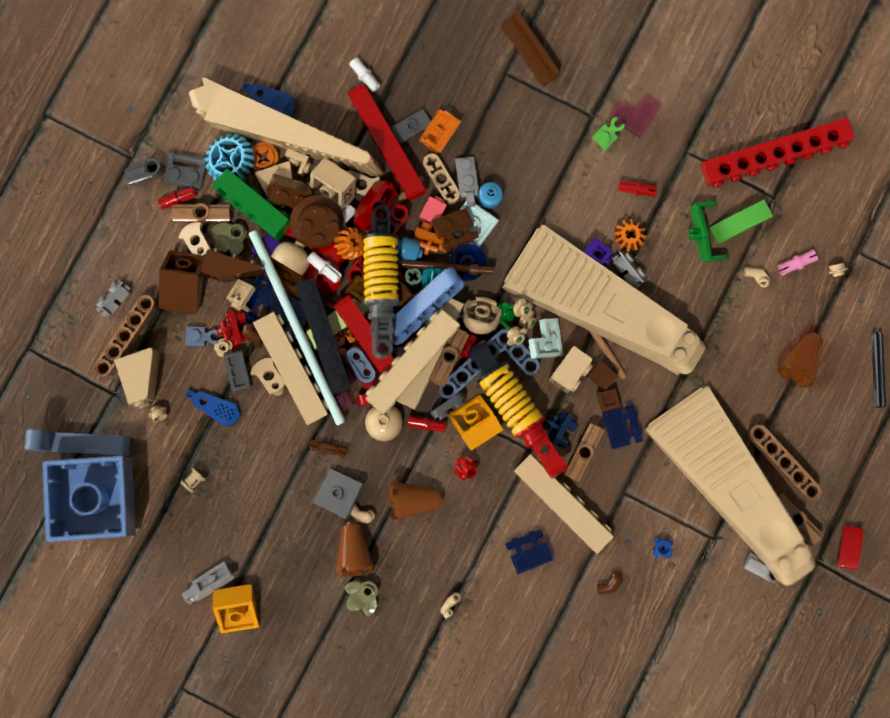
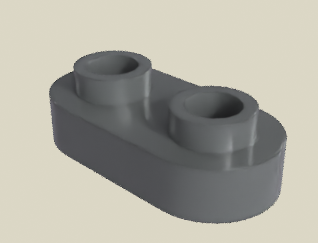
(442, 411)

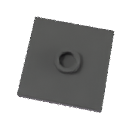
(338, 494)

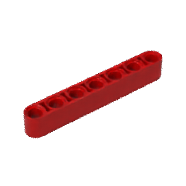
(386, 142)

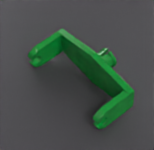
(700, 233)

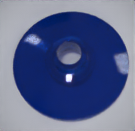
(469, 251)

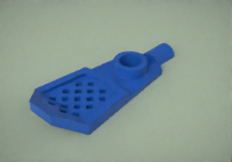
(268, 98)
(212, 405)

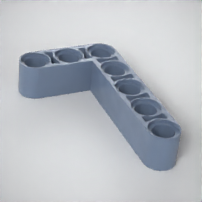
(500, 348)
(77, 443)

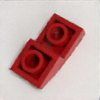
(850, 547)

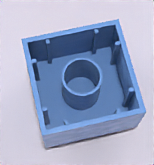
(89, 498)

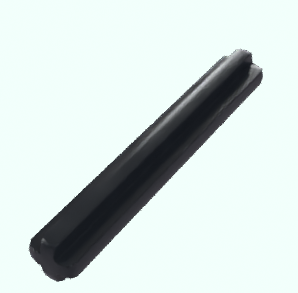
(878, 370)

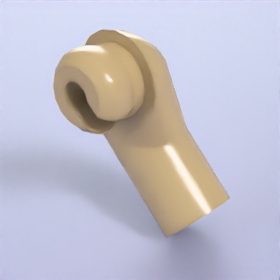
(759, 275)
(362, 516)
(450, 602)

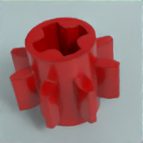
(465, 468)

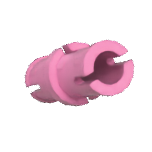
(797, 262)

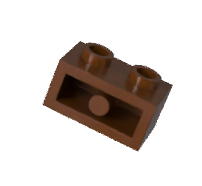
(287, 190)

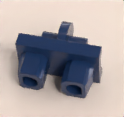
(557, 428)

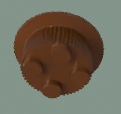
(316, 221)

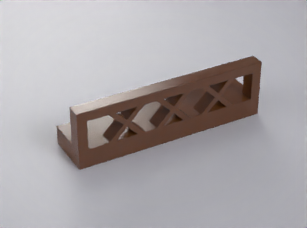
(530, 49)

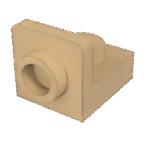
(299, 159)
(240, 295)

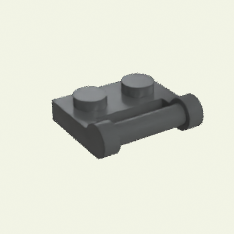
(182, 175)

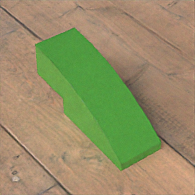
(741, 222)

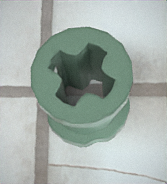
(414, 283)

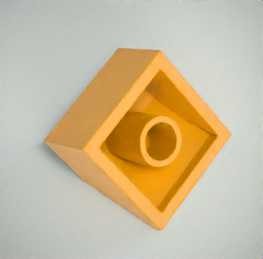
(475, 422)
(235, 608)

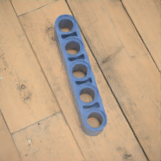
(425, 304)

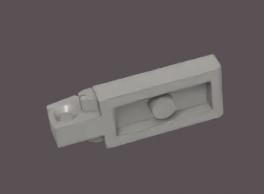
(467, 179)
(208, 582)

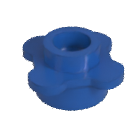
(668, 547)

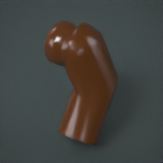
(252, 335)
(612, 585)

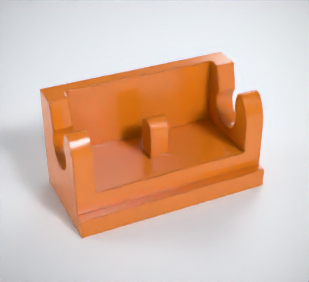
(439, 131)

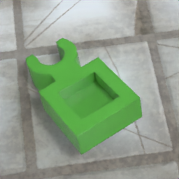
(607, 134)

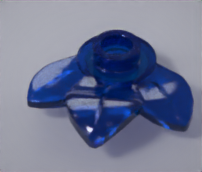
(261, 295)

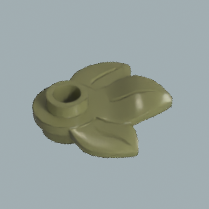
(227, 238)
(360, 599)

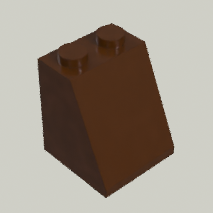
(181, 282)

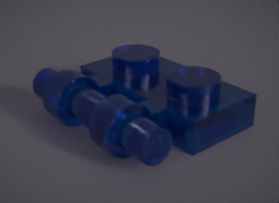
(616, 427)
(532, 557)

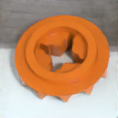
(262, 149)
(340, 340)

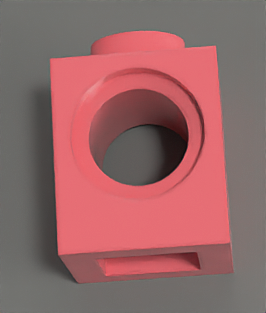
(433, 209)

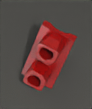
(233, 320)

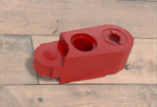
(379, 194)

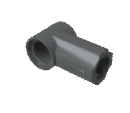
(142, 171)

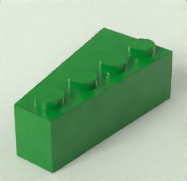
(252, 205)

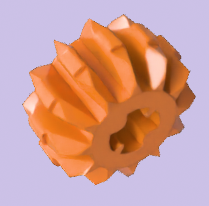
(625, 228)
(349, 243)

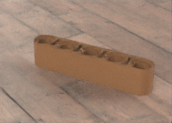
(126, 326)
(793, 466)

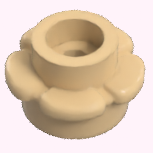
(837, 270)
(228, 347)
(158, 413)

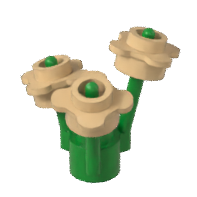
(523, 313)

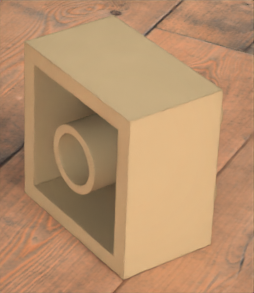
(333, 182)
(571, 369)

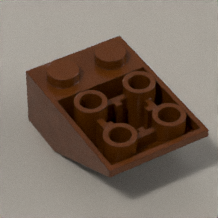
(229, 269)

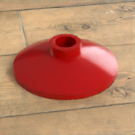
(325, 286)

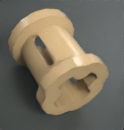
(192, 480)

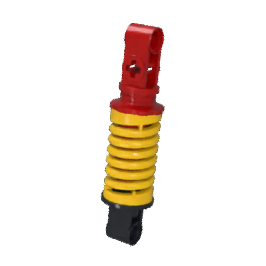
(515, 407)

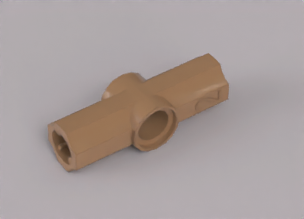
(189, 213)
(443, 367)
(590, 441)
(806, 528)

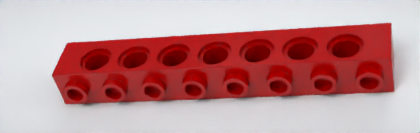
(840, 129)

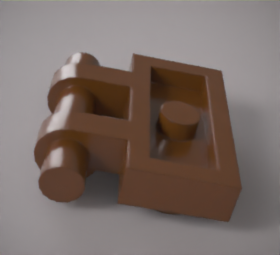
(453, 223)

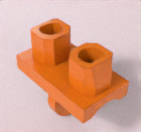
(428, 239)

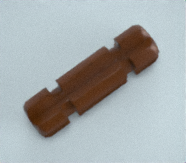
(328, 448)

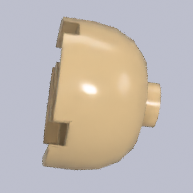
(292, 256)
(481, 315)
(385, 426)

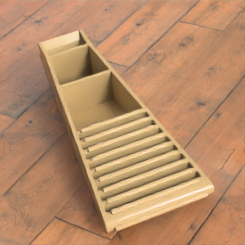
(253, 120)
(588, 294)
(719, 465)

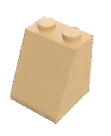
(139, 376)

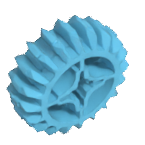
(219, 159)

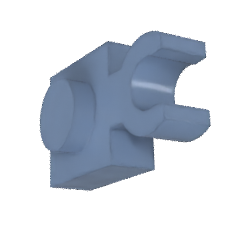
(197, 336)

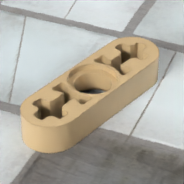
(429, 169)

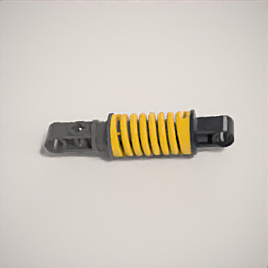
(380, 279)

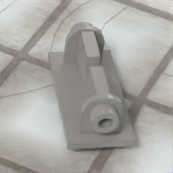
(634, 273)
(107, 303)

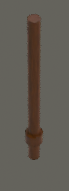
(473, 269)

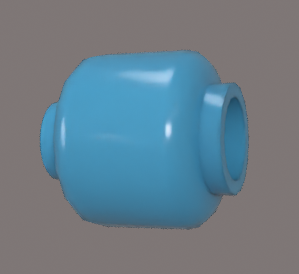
(490, 201)
(409, 249)

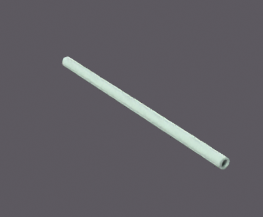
(297, 328)

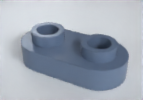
(360, 364)

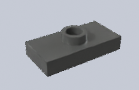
(410, 126)
(237, 371)

